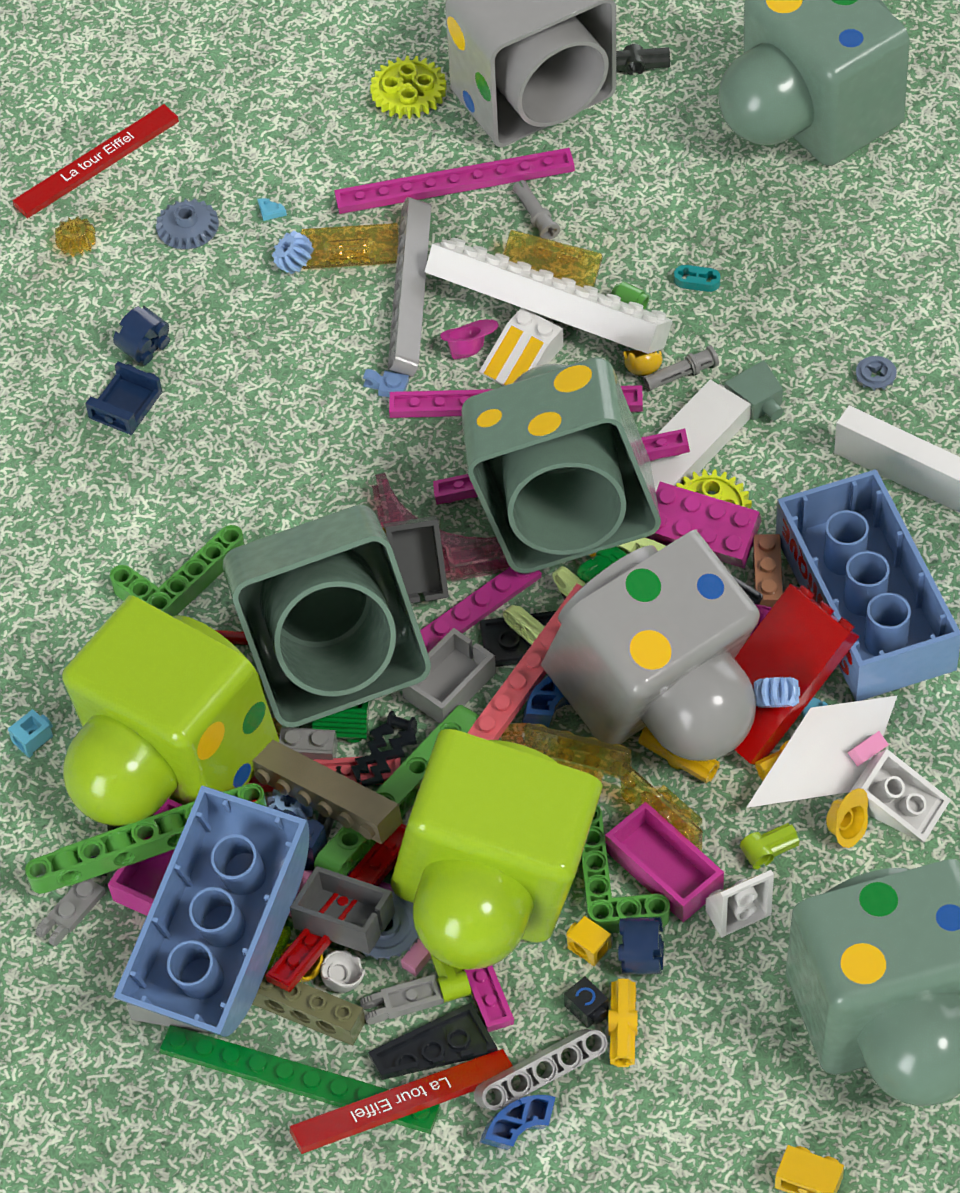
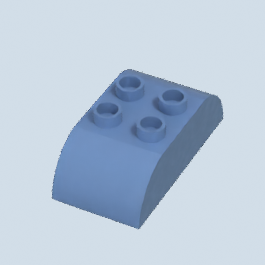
(217, 913)

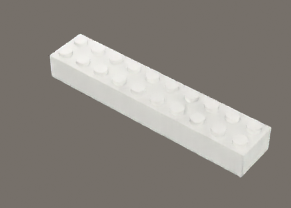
(549, 295)

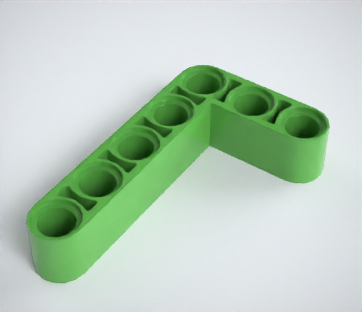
(184, 579)
(600, 881)

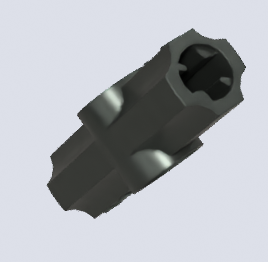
(636, 59)

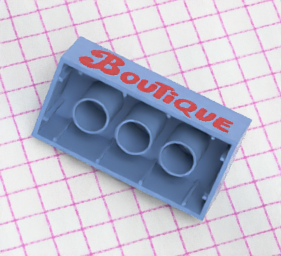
(863, 563)

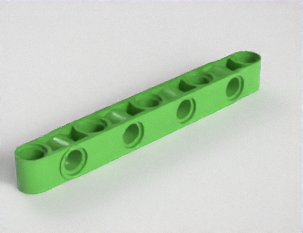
(119, 846)
(349, 846)

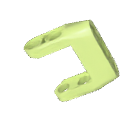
(526, 624)

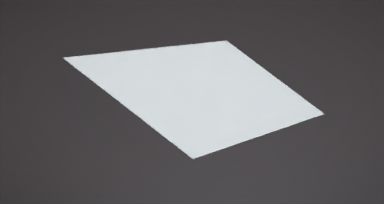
(817, 754)

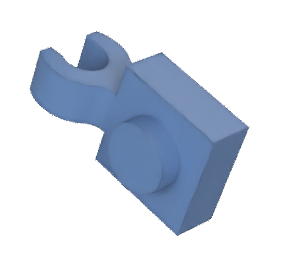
(387, 383)

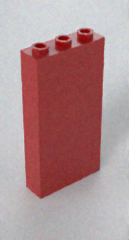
(795, 642)

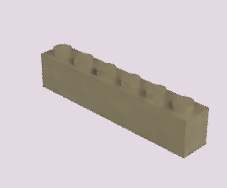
(327, 792)

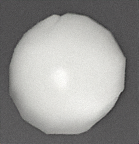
(337, 967)

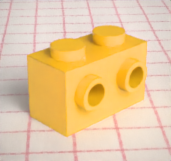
(808, 1173)

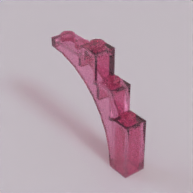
(462, 555)

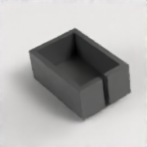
(419, 557)
(363, 922)

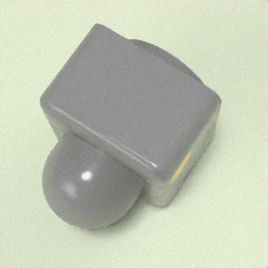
(530, 61)
(658, 650)

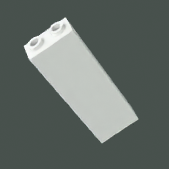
(710, 423)
(899, 456)

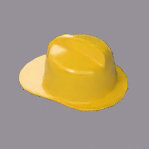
(849, 817)

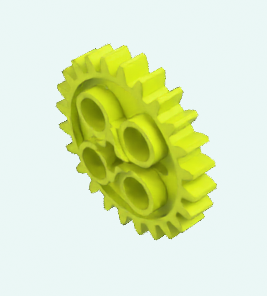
(408, 87)
(725, 488)

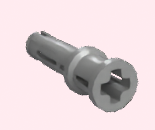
(539, 216)
(690, 365)

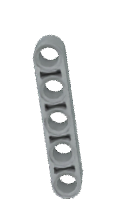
(553, 1069)

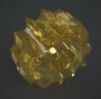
(75, 236)

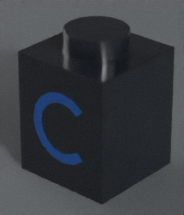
(586, 1002)

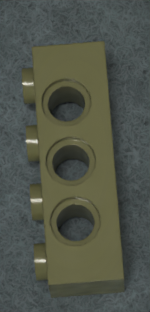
(313, 1009)

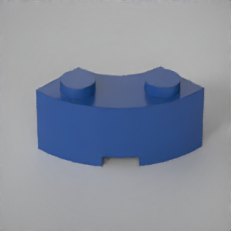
(543, 703)
(518, 1116)

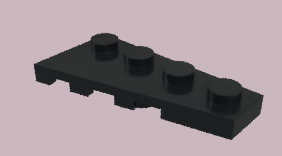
(436, 1044)

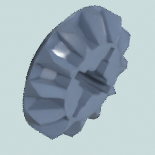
(873, 364)

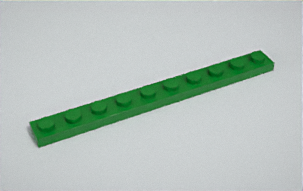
(281, 1073)

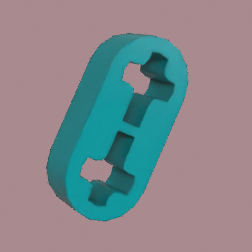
(697, 278)

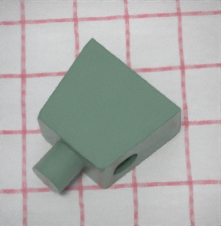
(760, 389)

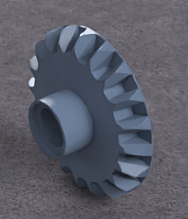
(187, 224)
(401, 934)

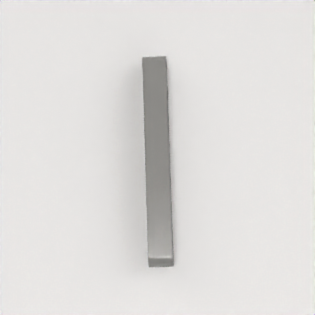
(409, 287)

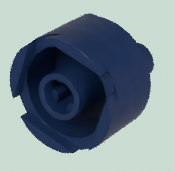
(142, 334)
(642, 945)

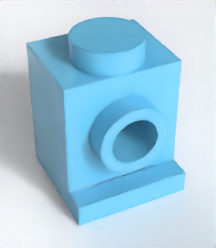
(31, 732)

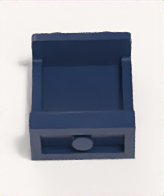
(125, 399)

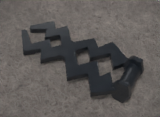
(406, 738)

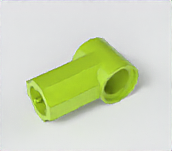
(763, 848)
(451, 980)

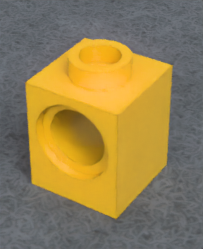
(588, 940)

